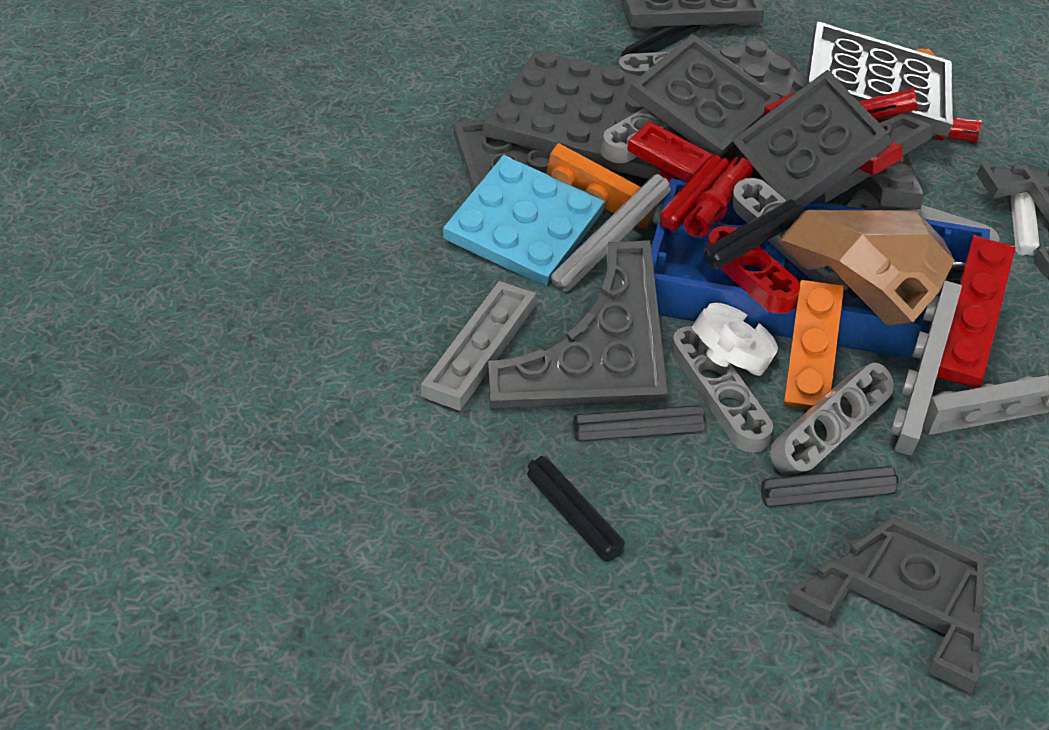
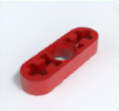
(772, 287)

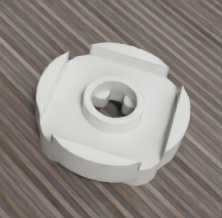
(734, 340)

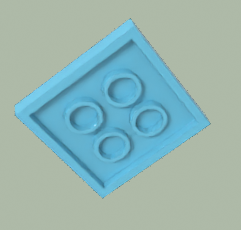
(523, 220)

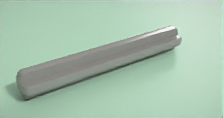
(611, 231)

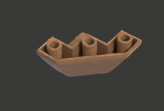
(881, 254)

